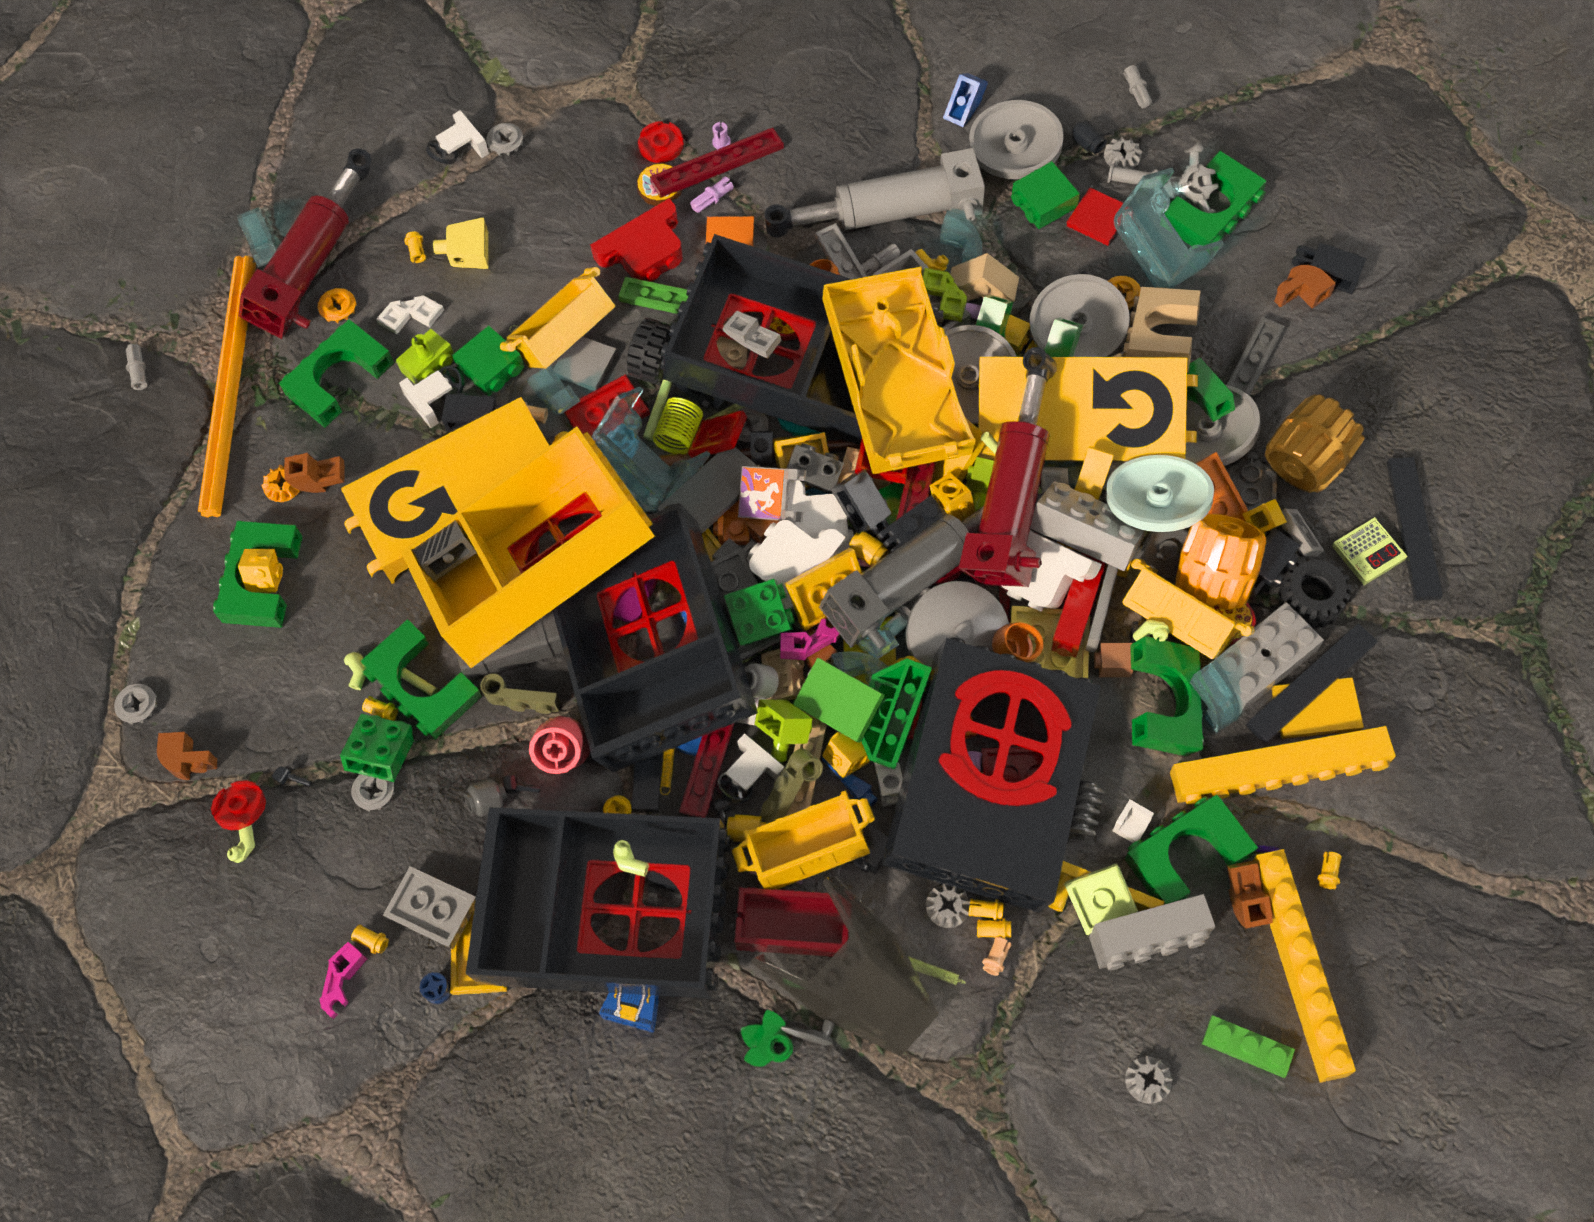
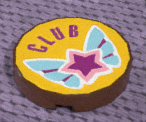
(646, 189)

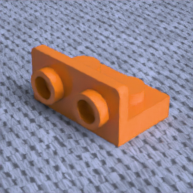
(732, 527)

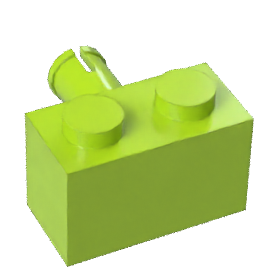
(425, 356)
(978, 480)
(783, 724)

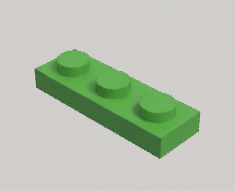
(652, 295)
(1248, 1046)

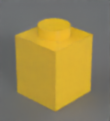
(1265, 516)

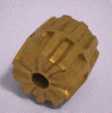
(1314, 443)

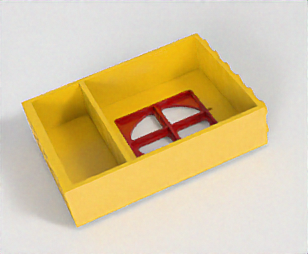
(495, 590)

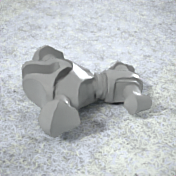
(1195, 181)

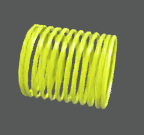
(686, 420)

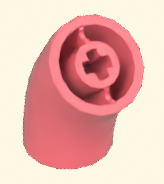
(559, 745)

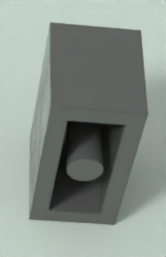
(444, 551)

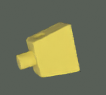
(465, 244)

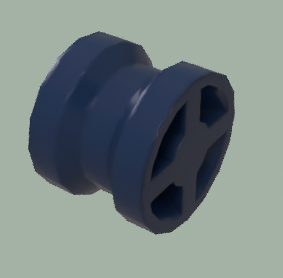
(432, 983)

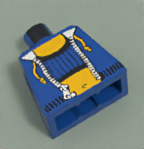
(631, 1010)

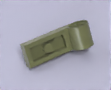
(519, 699)
(789, 782)

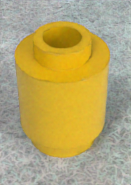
(868, 548)
(740, 822)

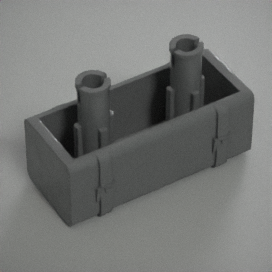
(533, 644)

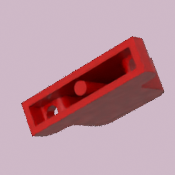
(643, 245)

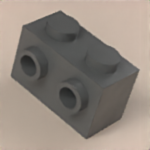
(821, 469)

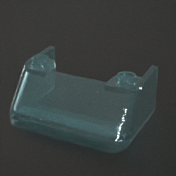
(1153, 238)
(636, 464)

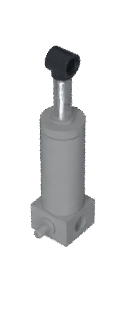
(951, 187)

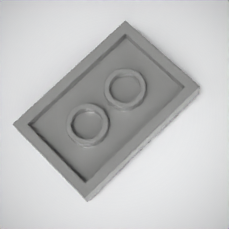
(431, 907)

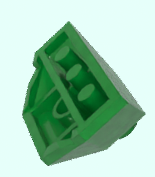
(891, 725)

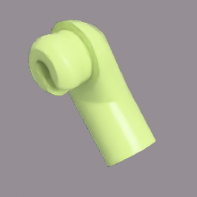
(1154, 628)
(353, 660)
(245, 846)
(626, 860)

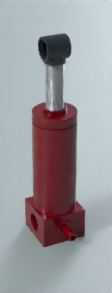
(275, 293)
(1000, 547)

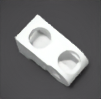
(889, 783)

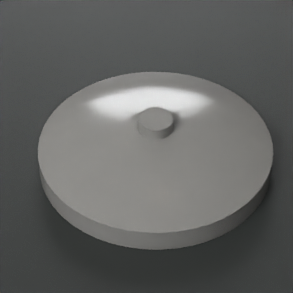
(1016, 138)
(1087, 302)
(967, 346)
(1228, 436)
(949, 612)

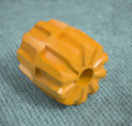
(1221, 561)

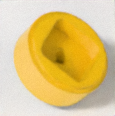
(617, 804)

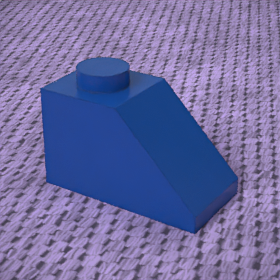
(965, 99)

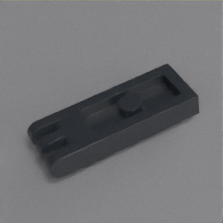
(912, 523)

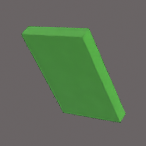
(838, 700)

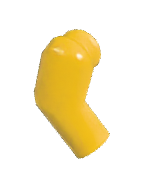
(939, 263)

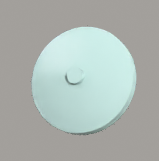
(1160, 493)

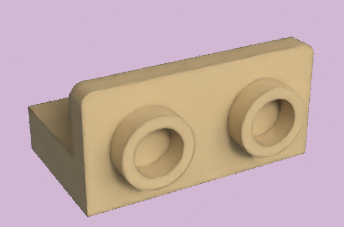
(789, 674)

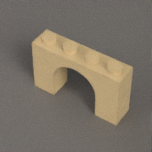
(1160, 307)

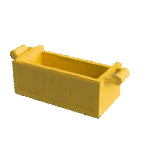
(560, 321)
(1182, 613)
(806, 842)

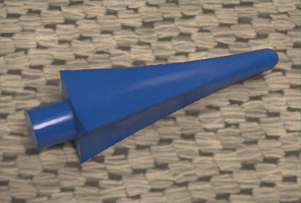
(856, 786)

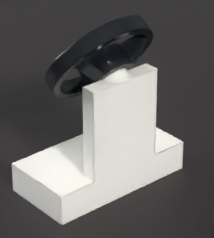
(455, 137)
(430, 390)
(747, 770)

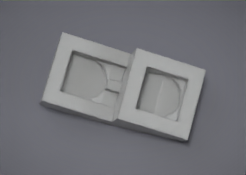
(752, 336)

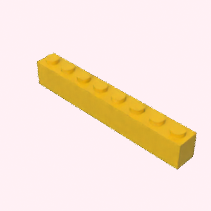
(1282, 765)
(1304, 970)

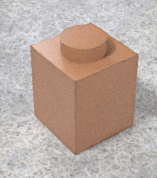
(1113, 660)

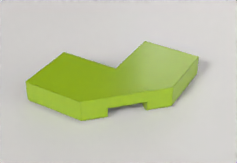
(943, 285)

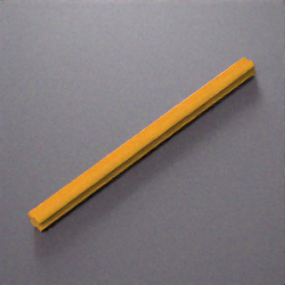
(225, 394)

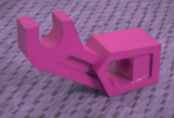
(813, 643)
(334, 980)

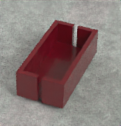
(788, 922)

